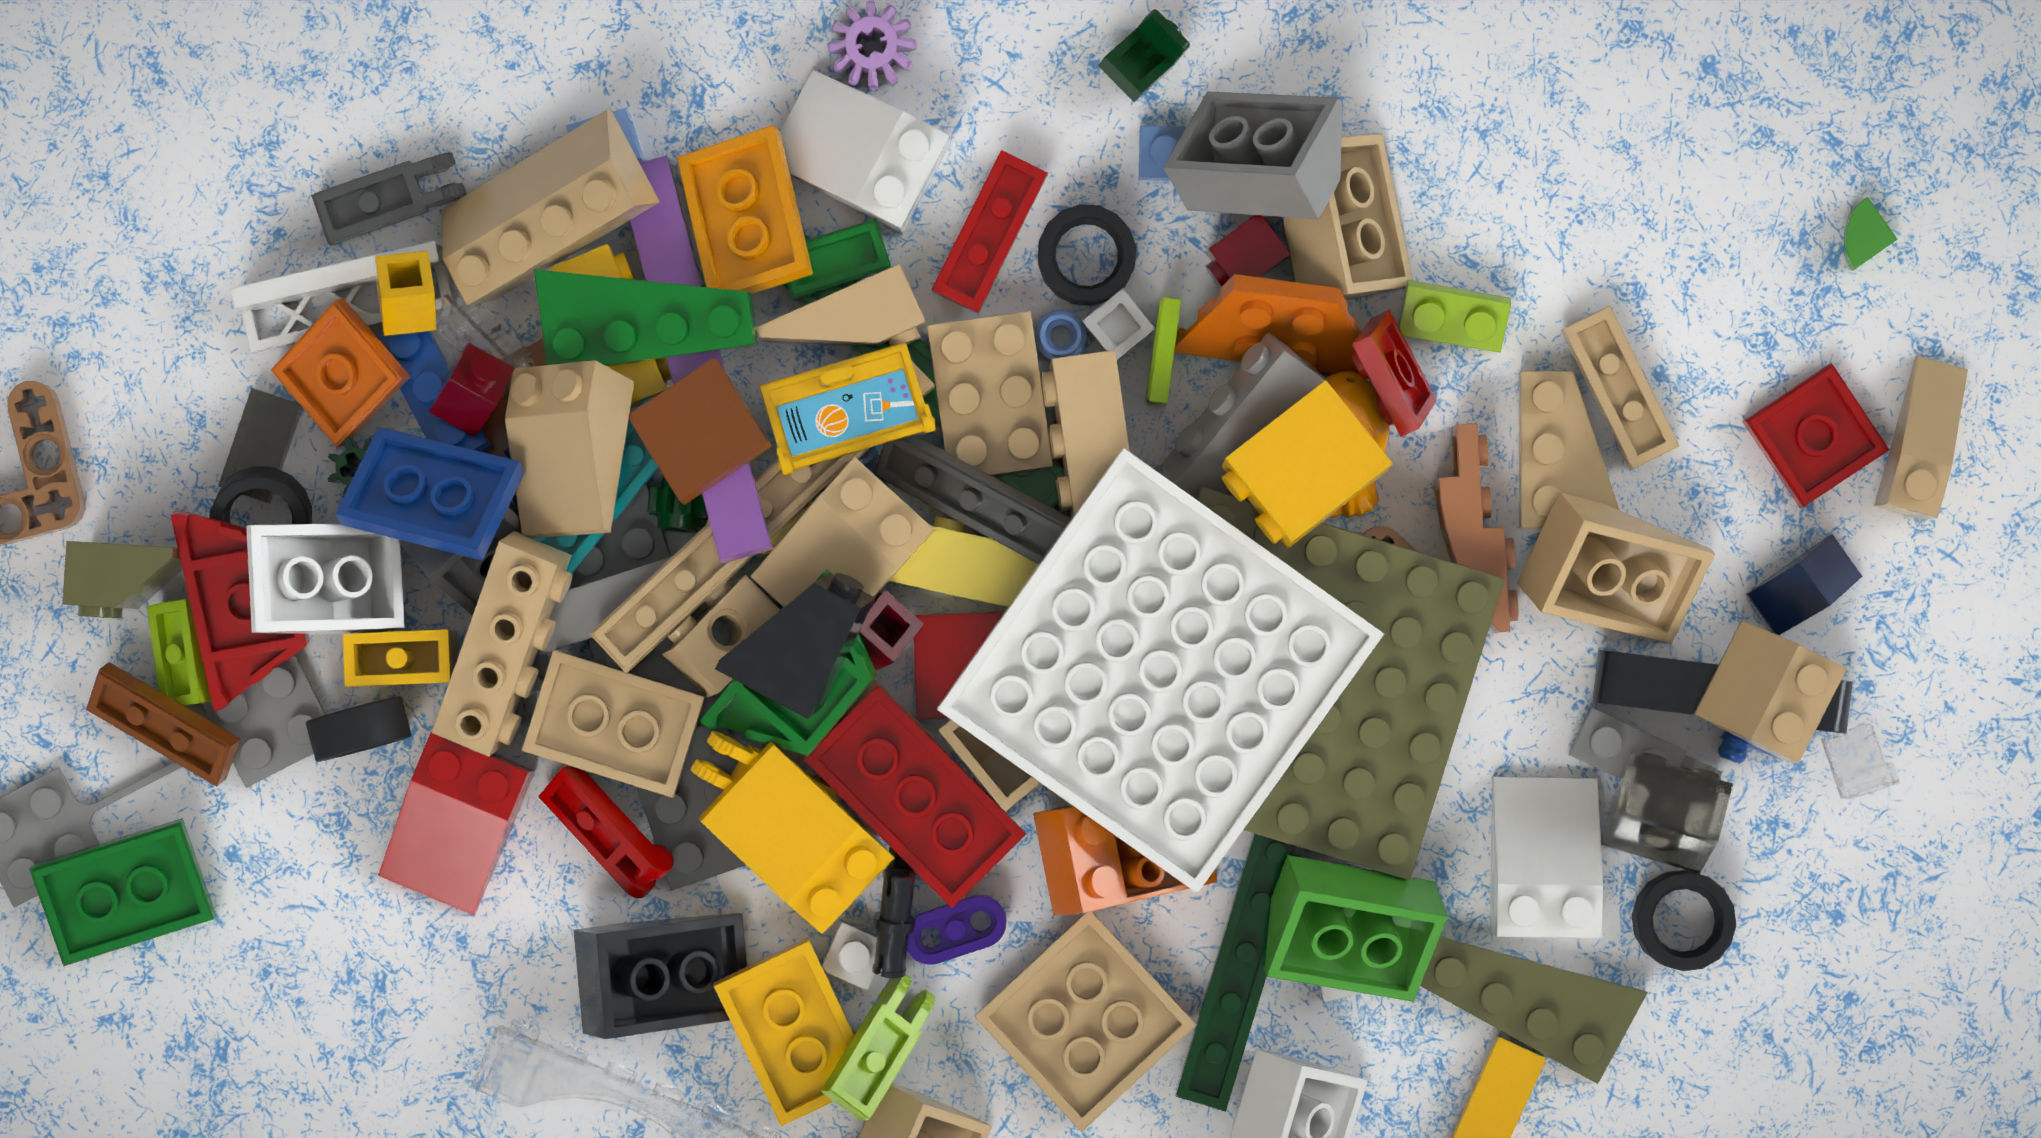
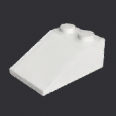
(861, 150)
(323, 580)
(1546, 858)

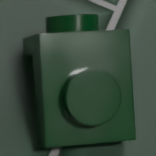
(1145, 55)

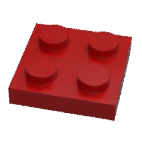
(1394, 372)

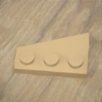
(1556, 447)

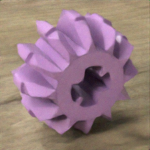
(866, 29)

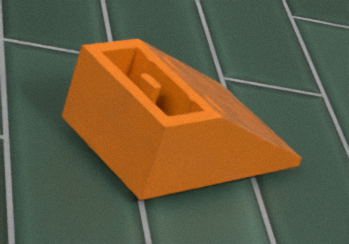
(1093, 867)

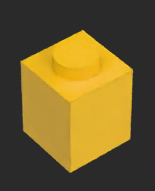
(405, 293)

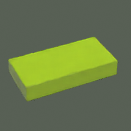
(1163, 351)

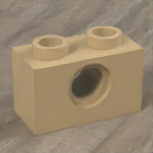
(693, 645)

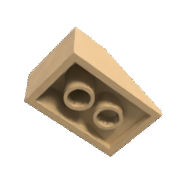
(570, 439)
(850, 530)
(1613, 570)

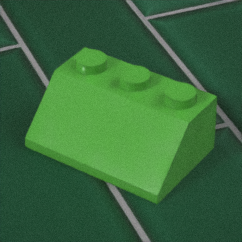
(1352, 928)

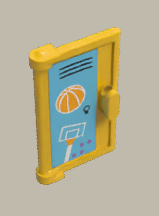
(849, 415)

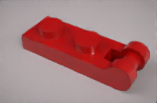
(606, 831)

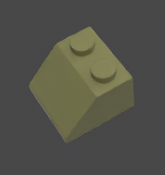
(115, 576)

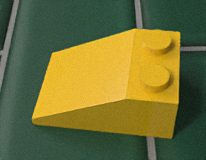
(796, 837)

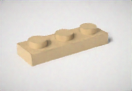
(1620, 388)

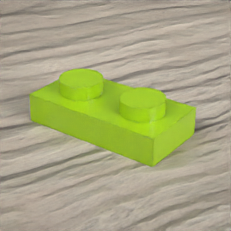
(1454, 316)
(177, 653)

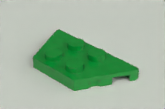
(766, 720)

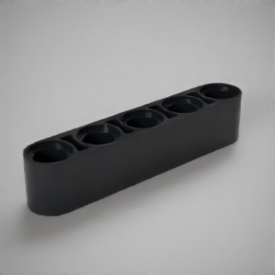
(1679, 686)

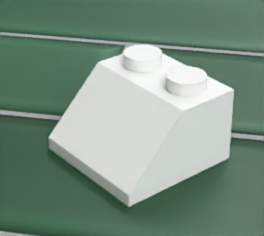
(1297, 1100)

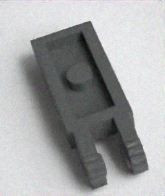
(383, 198)

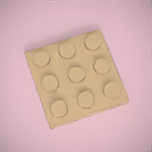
(1085, 1020)

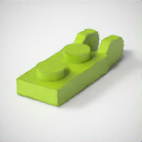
(878, 1050)

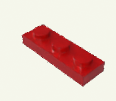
(989, 232)

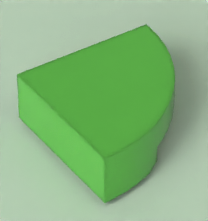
(1865, 234)

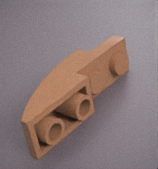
(1461, 510)

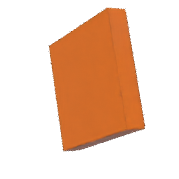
(340, 372)

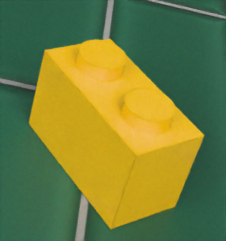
(399, 658)

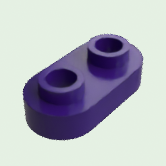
(956, 931)

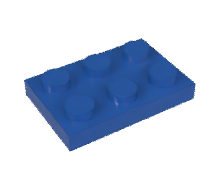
(430, 493)

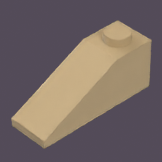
(860, 315)
(1923, 440)

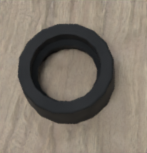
(1086, 215)
(266, 479)
(358, 728)
(1723, 916)

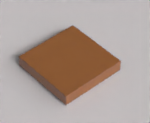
(699, 431)

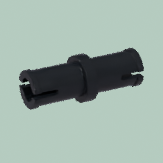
(894, 922)

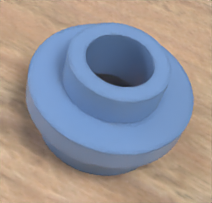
(1056, 319)

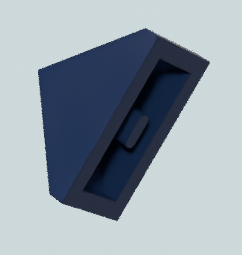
(1805, 586)

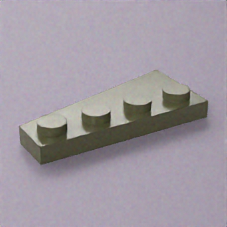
(1543, 1006)

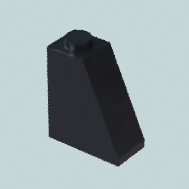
(803, 645)

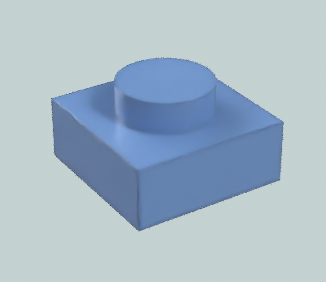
(1154, 150)

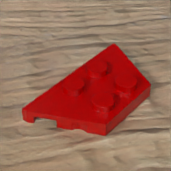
(219, 596)

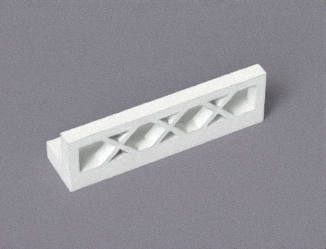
(319, 282)

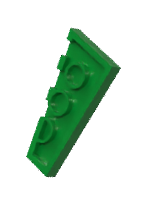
(637, 319)

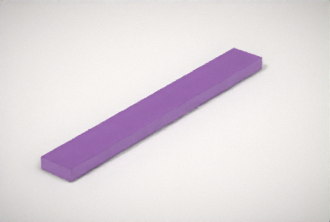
(669, 258)

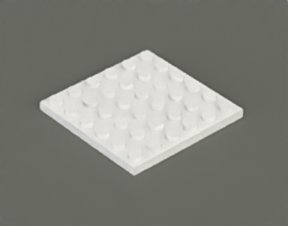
(1160, 670)

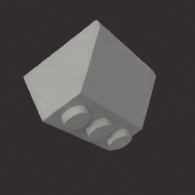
(1259, 155)

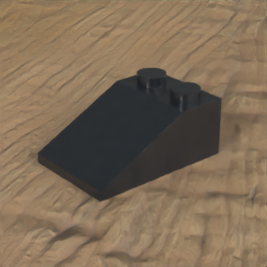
(656, 973)

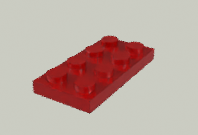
(915, 796)

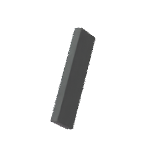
(970, 496)

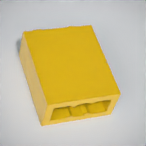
(1304, 465)

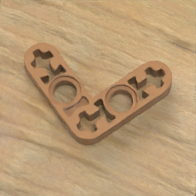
(42, 483)

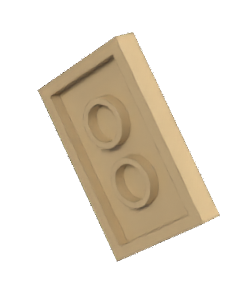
(991, 393)
(613, 723)

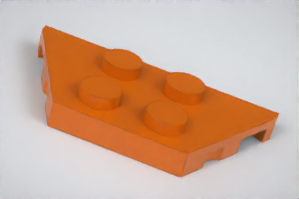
(1301, 315)

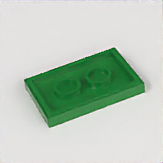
(122, 892)

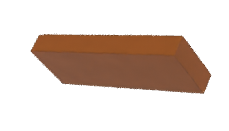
(162, 724)

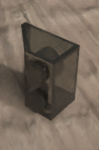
(1667, 812)

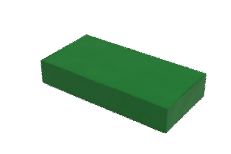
(842, 259)

